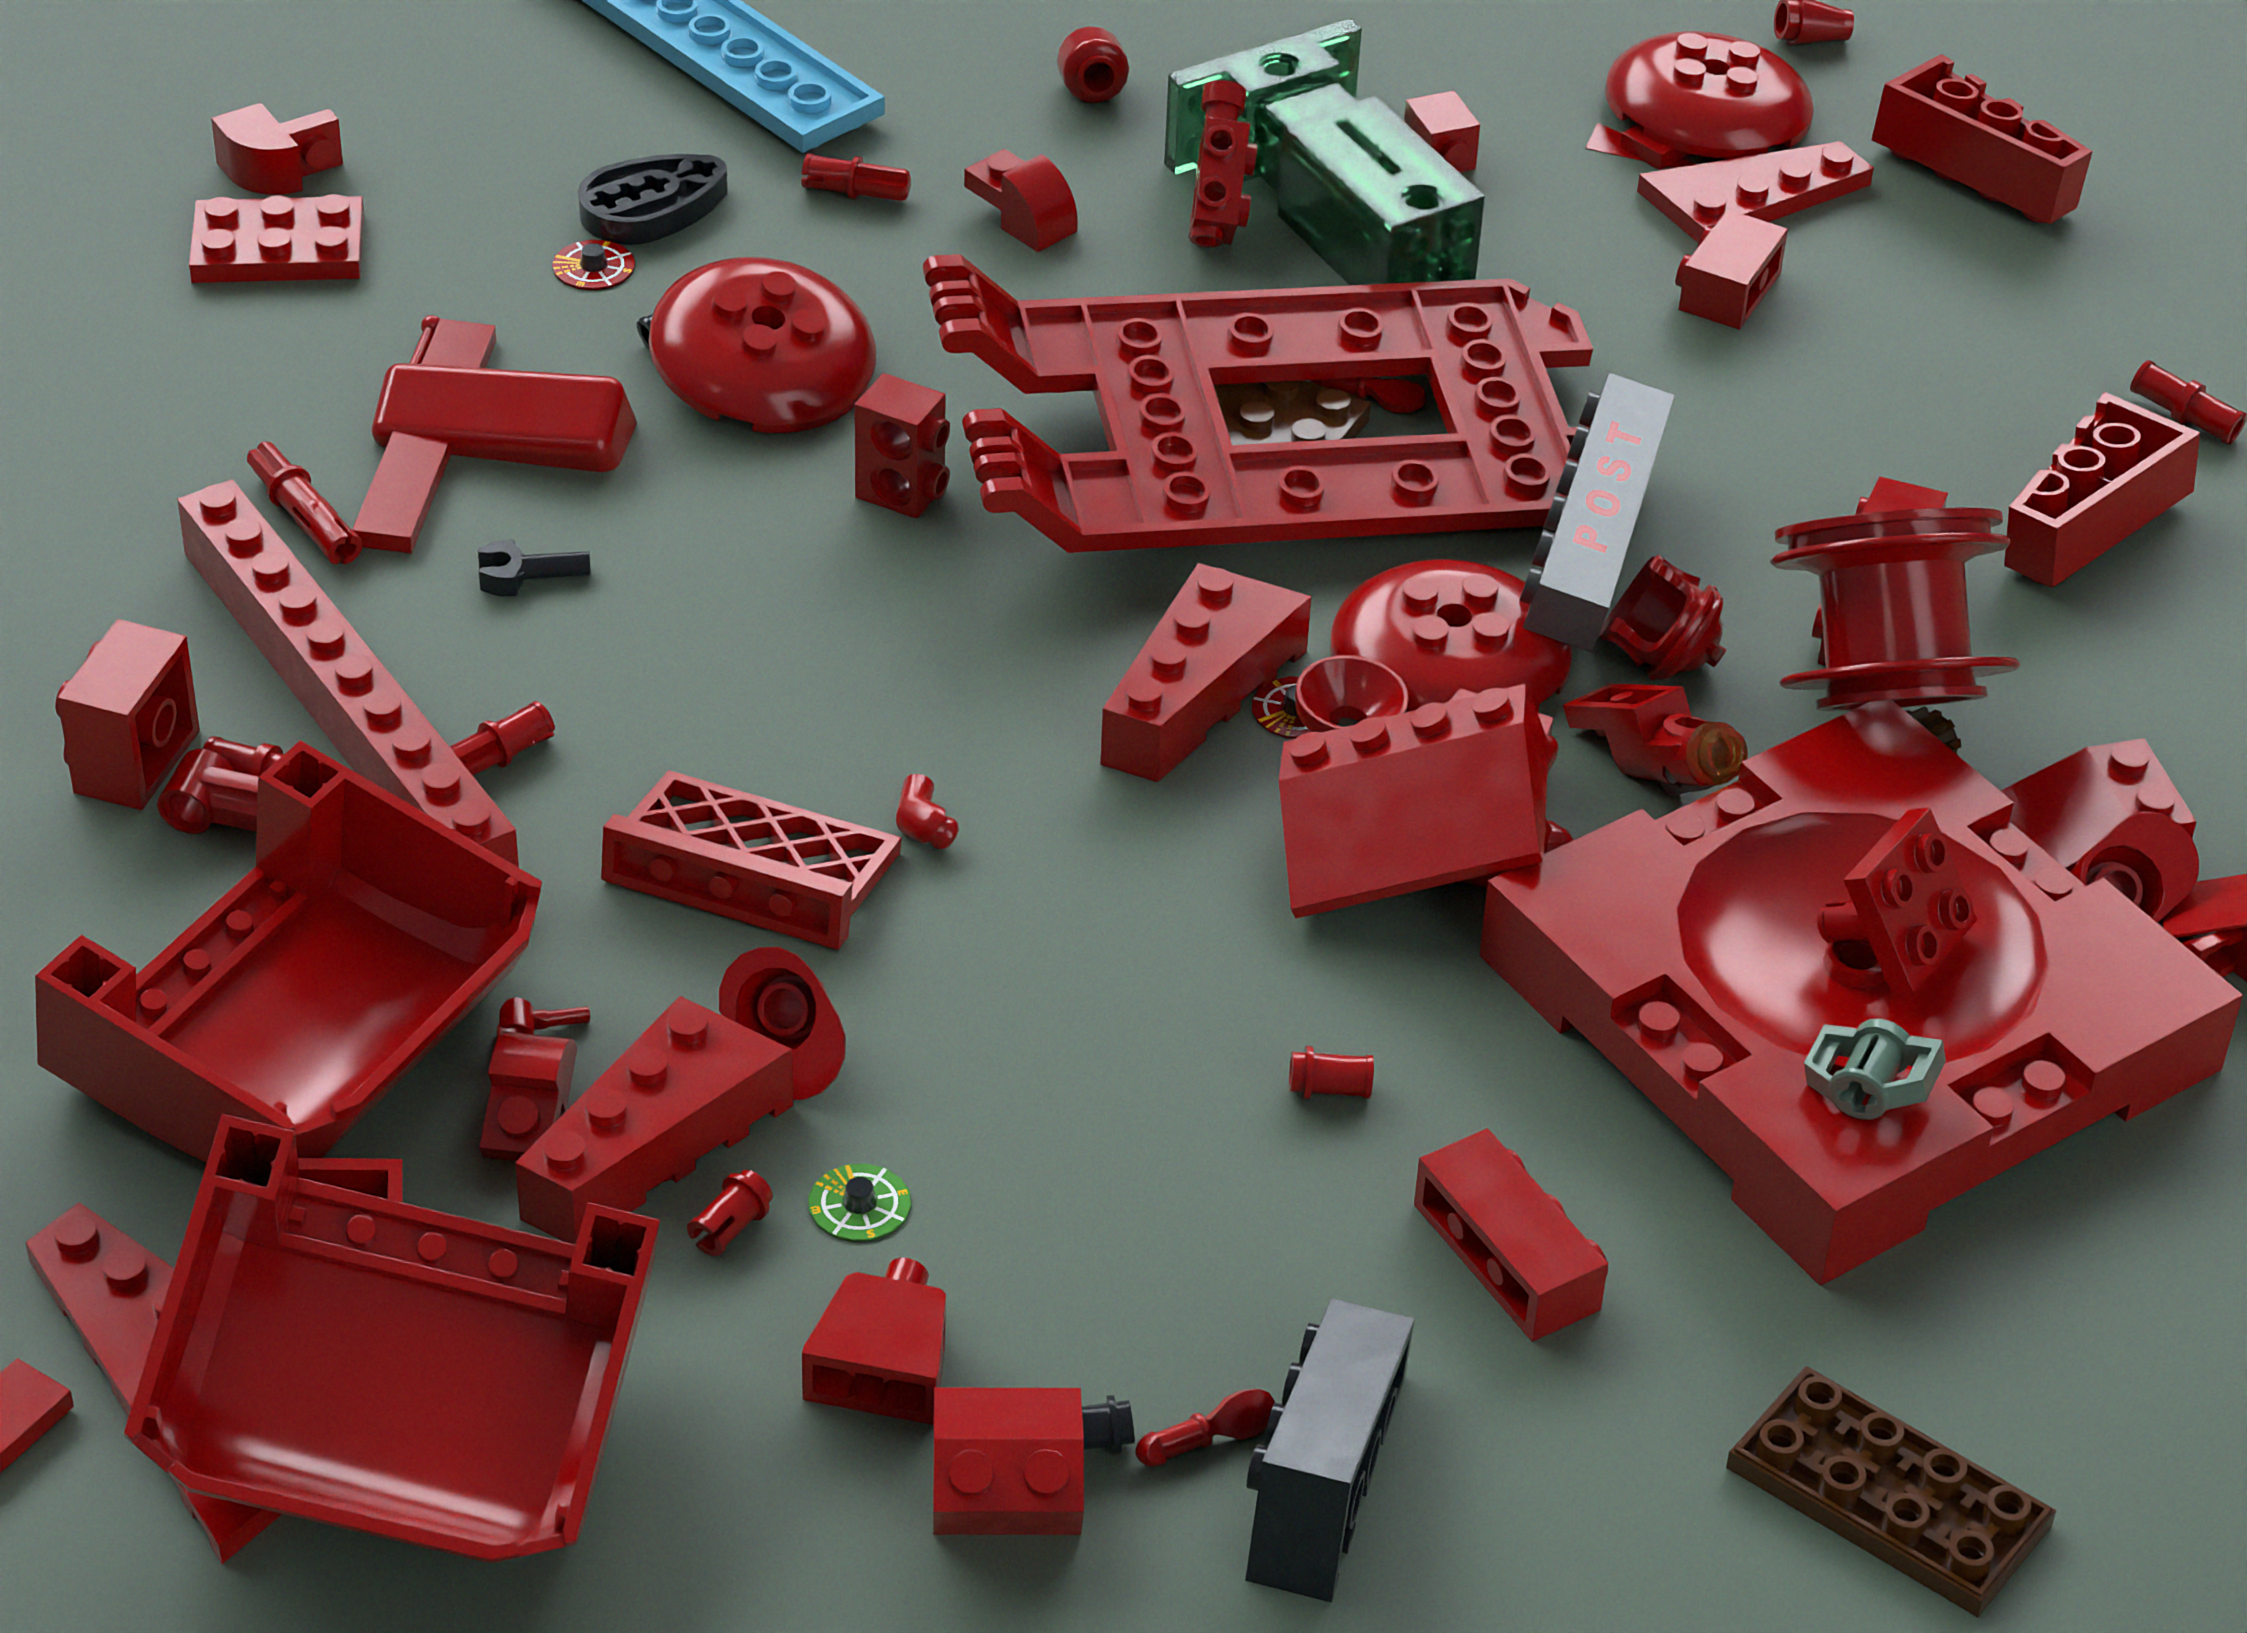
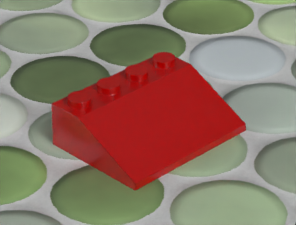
(1414, 800)

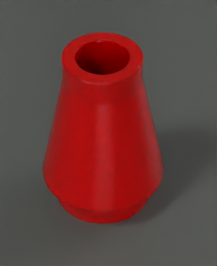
(1811, 22)

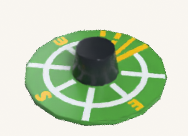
(859, 1202)

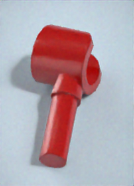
(520, 1017)

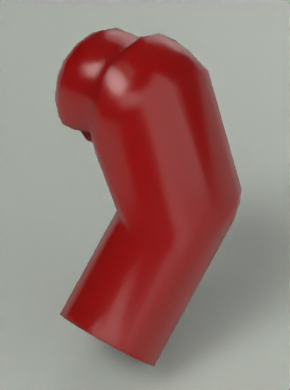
(920, 817)

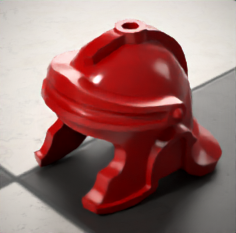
(1667, 621)

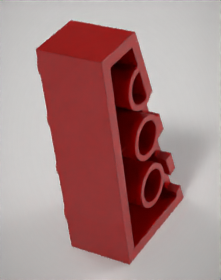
(2099, 489)
(1198, 666)
(652, 1115)

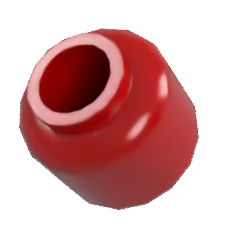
(1093, 64)

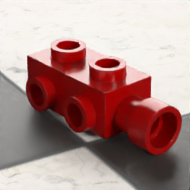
(1221, 166)

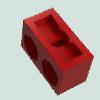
(900, 445)

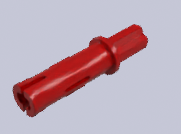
(291, 488)

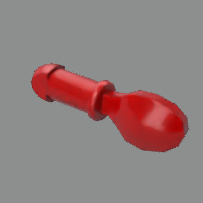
(1391, 394)
(1237, 1416)

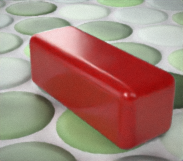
(509, 414)

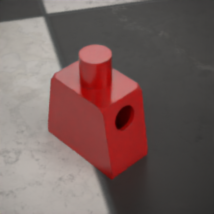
(879, 1345)

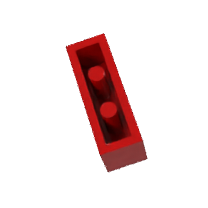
(1511, 1234)

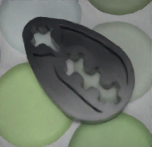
(650, 196)

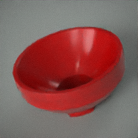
(1349, 689)

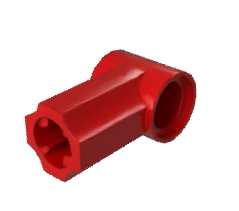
(206, 792)

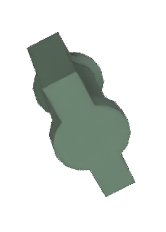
(1876, 1055)

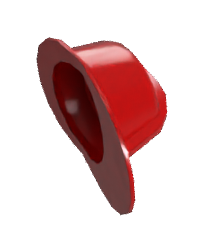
(788, 1003)

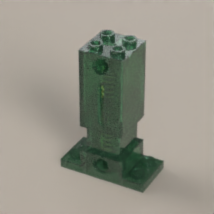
(1343, 168)

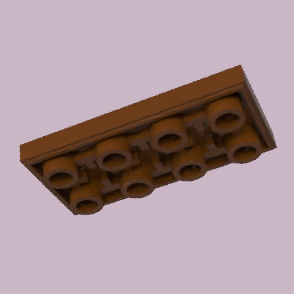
(1891, 1490)

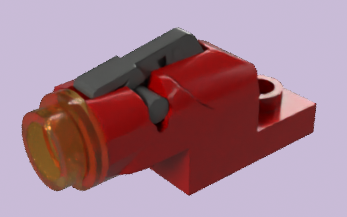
(1658, 736)

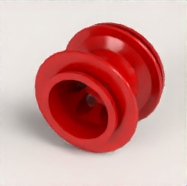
(1894, 604)

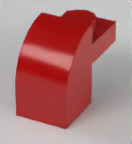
(271, 155)

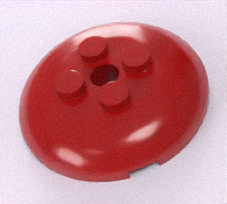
(1710, 94)
(762, 344)
(1450, 630)

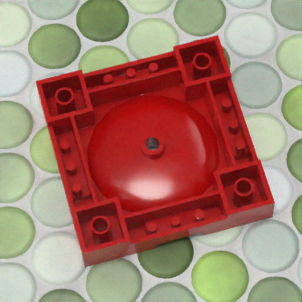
(1707, 982)

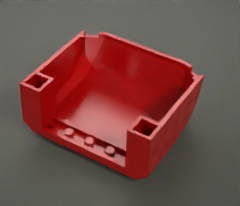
(304, 979)
(388, 1358)

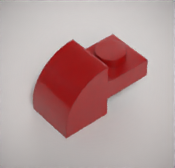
(1030, 194)
(527, 1091)

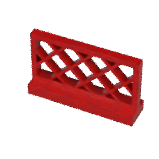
(740, 880)

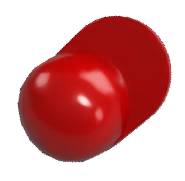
(2146, 860)

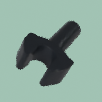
(505, 567)

